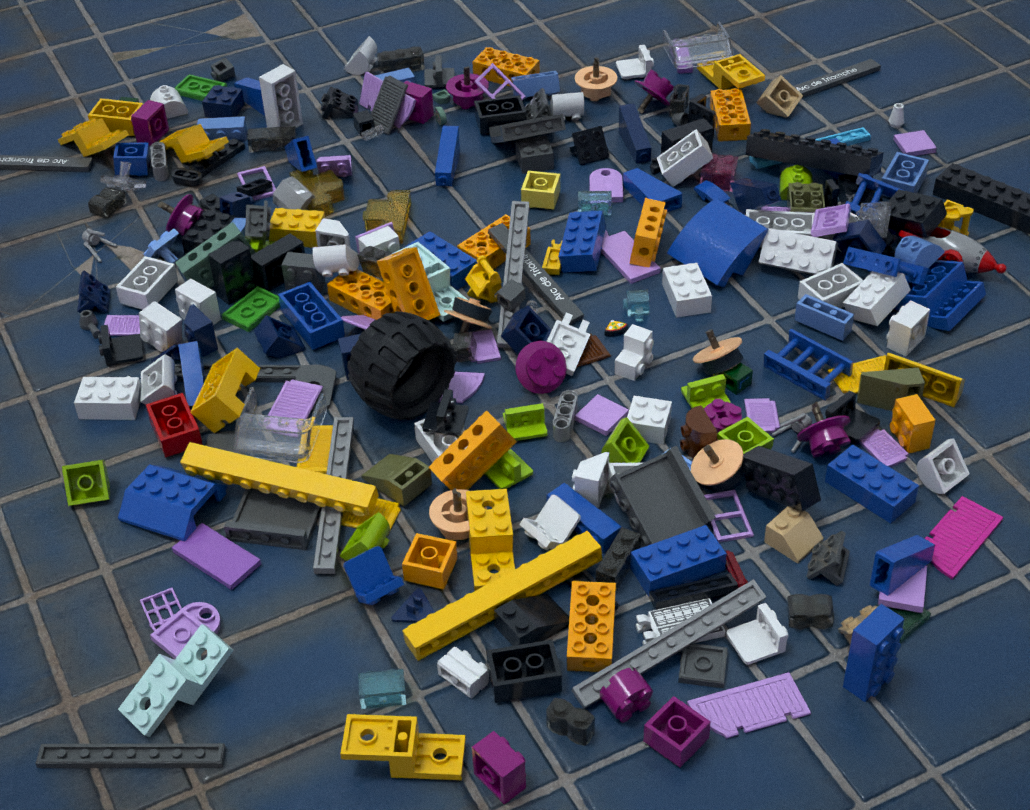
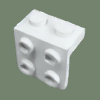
(636, 67)
(553, 523)
(759, 637)

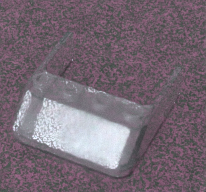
(698, 50)
(276, 436)

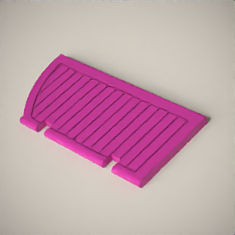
(961, 535)

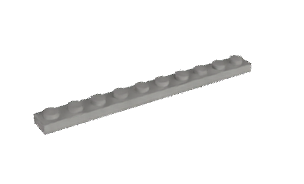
(514, 258)
(331, 519)
(673, 640)

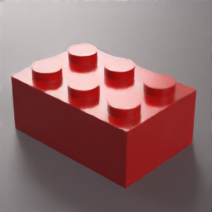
(173, 424)

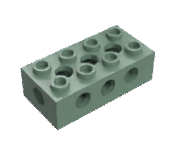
(196, 263)

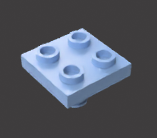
(162, 247)

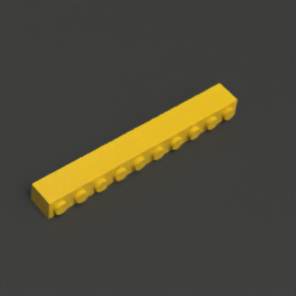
(280, 479)
(478, 607)

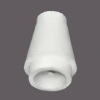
(897, 116)

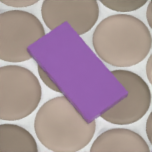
(217, 556)

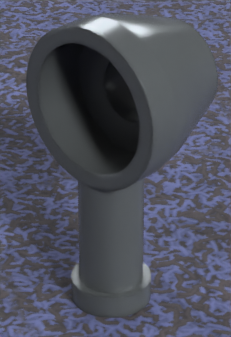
(680, 118)
(89, 322)

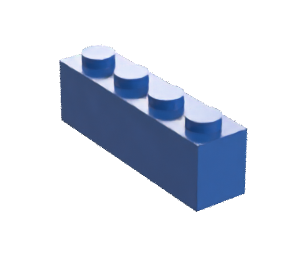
(592, 519)

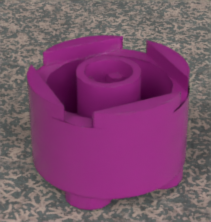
(723, 414)
(626, 694)

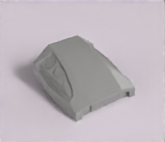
(292, 194)

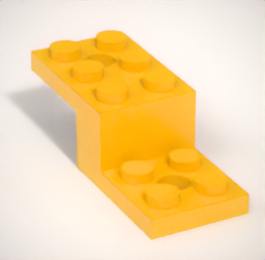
(732, 72)
(92, 136)
(193, 144)
(489, 535)
(401, 744)

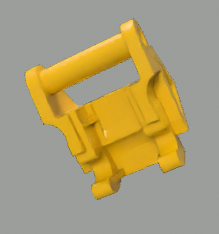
(954, 213)
(483, 281)

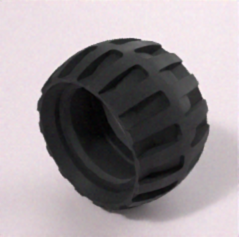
(401, 365)

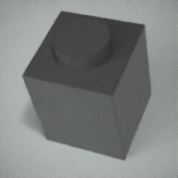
(511, 295)

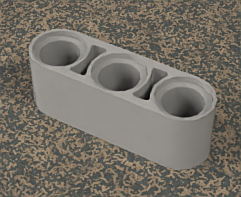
(159, 161)
(565, 416)

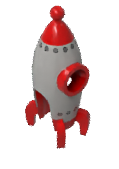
(962, 249)

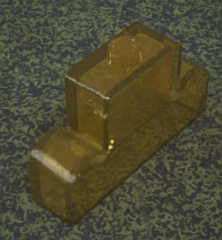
(324, 186)
(393, 209)

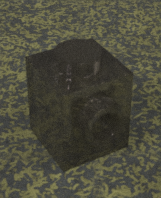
(464, 346)

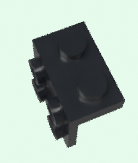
(339, 100)
(698, 111)
(119, 349)
(861, 422)

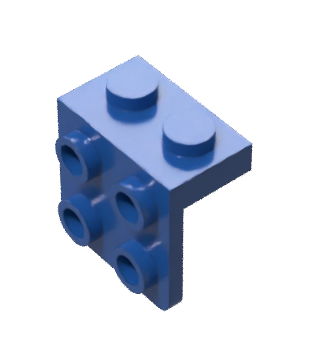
(371, 576)

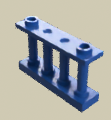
(866, 181)
(885, 265)
(806, 378)

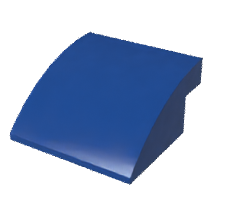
(719, 242)
(945, 294)

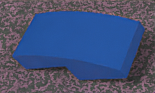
(710, 191)

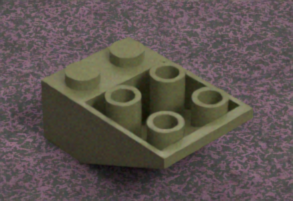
(805, 197)
(883, 387)
(399, 477)

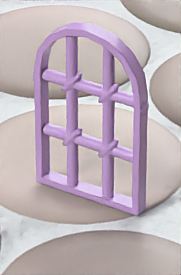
(156, 609)

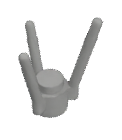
(93, 237)
(797, 424)

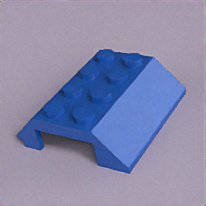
(167, 500)

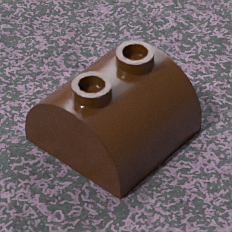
(697, 431)

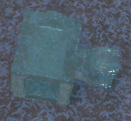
(637, 303)

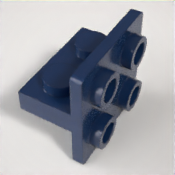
(92, 293)

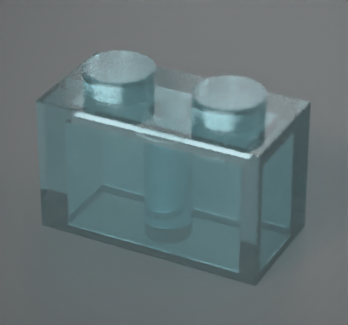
(595, 201)
(382, 688)

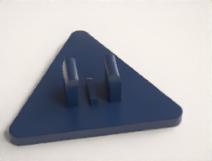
(172, 352)
(414, 608)

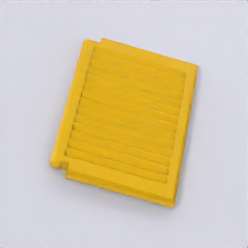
(851, 383)
(319, 456)
(387, 508)

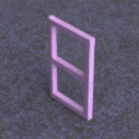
(507, 81)
(256, 170)
(749, 533)

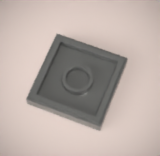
(703, 665)

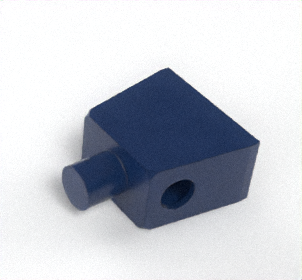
(235, 204)

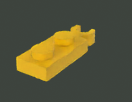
(551, 262)

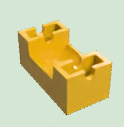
(217, 395)

